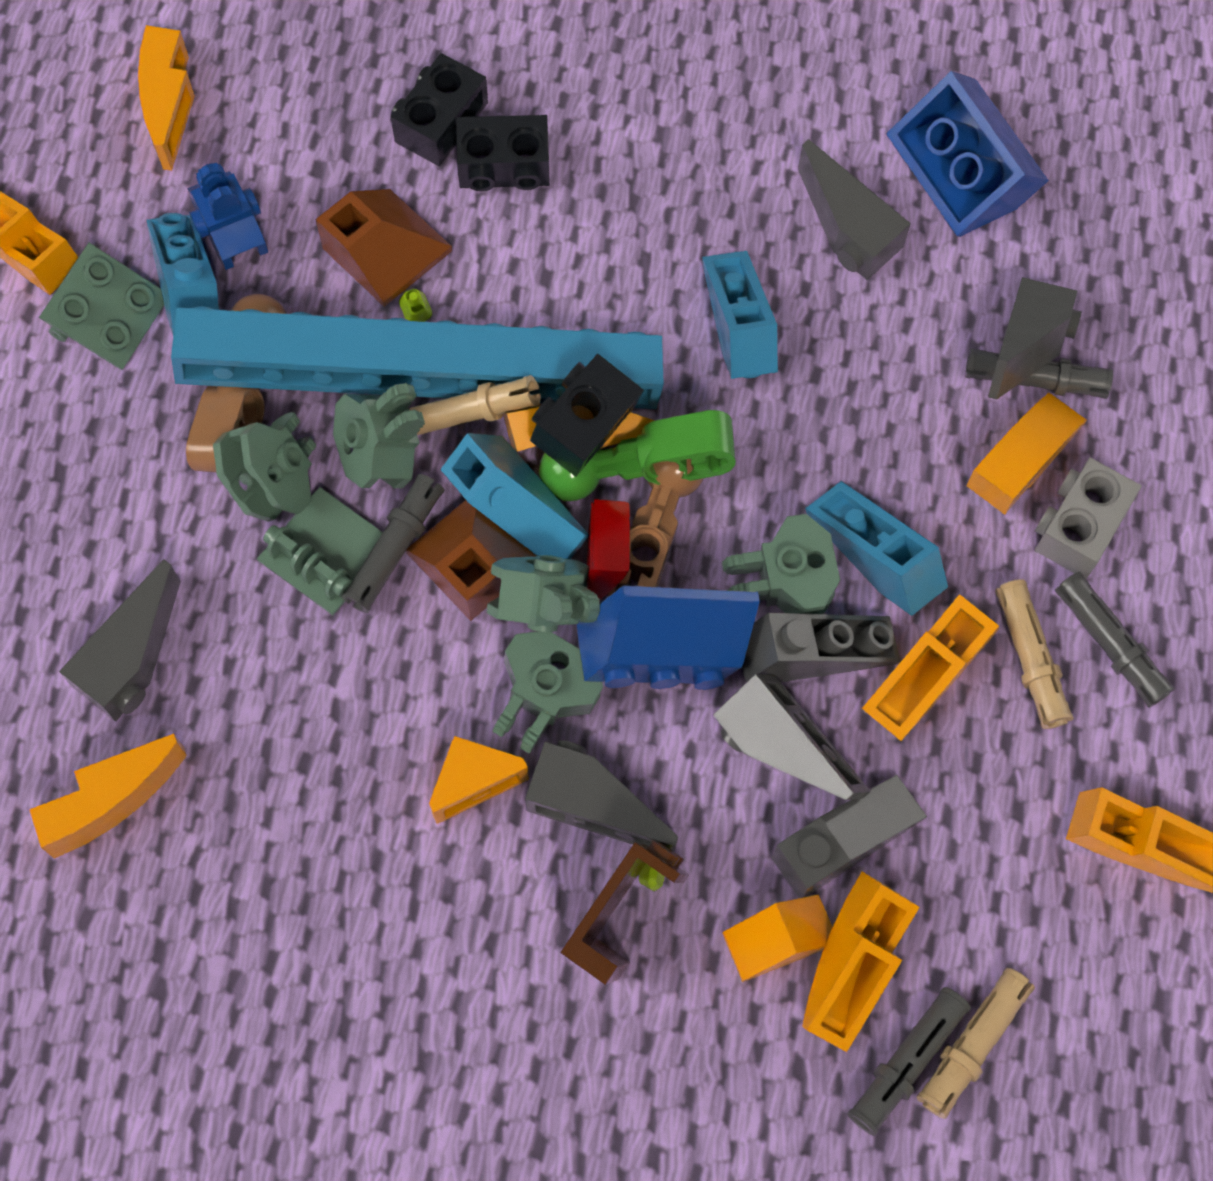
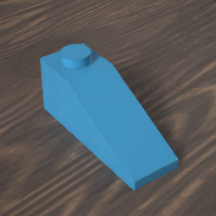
(741, 315)
(881, 547)

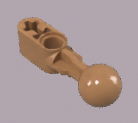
(226, 407)
(656, 523)

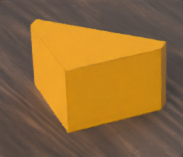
(473, 776)
(778, 936)

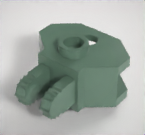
(380, 434)
(270, 466)
(795, 568)
(543, 592)
(543, 687)

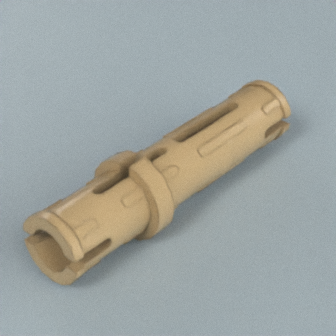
(487, 402)
(1040, 672)
(964, 1059)

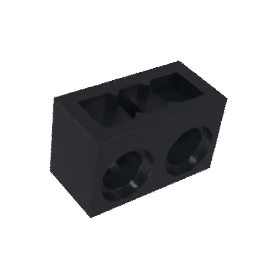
(438, 109)
(502, 142)

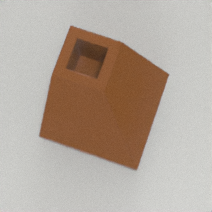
(380, 242)
(460, 557)

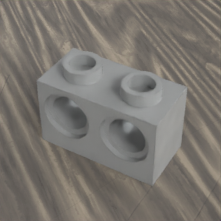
(1090, 520)

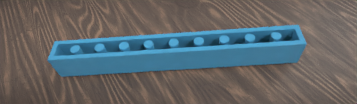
(376, 354)

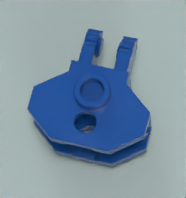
(225, 214)

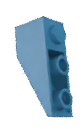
(181, 264)
(513, 496)

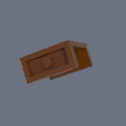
(583, 946)

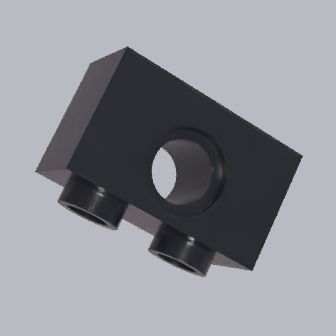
(576, 440)

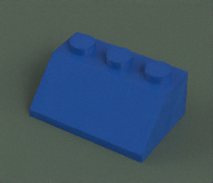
(966, 154)
(668, 637)

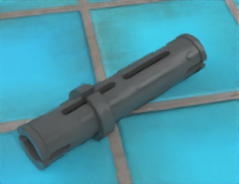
(1056, 375)
(403, 526)
(1119, 645)
(897, 1076)

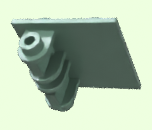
(103, 306)
(320, 549)

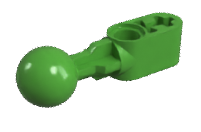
(698, 436)

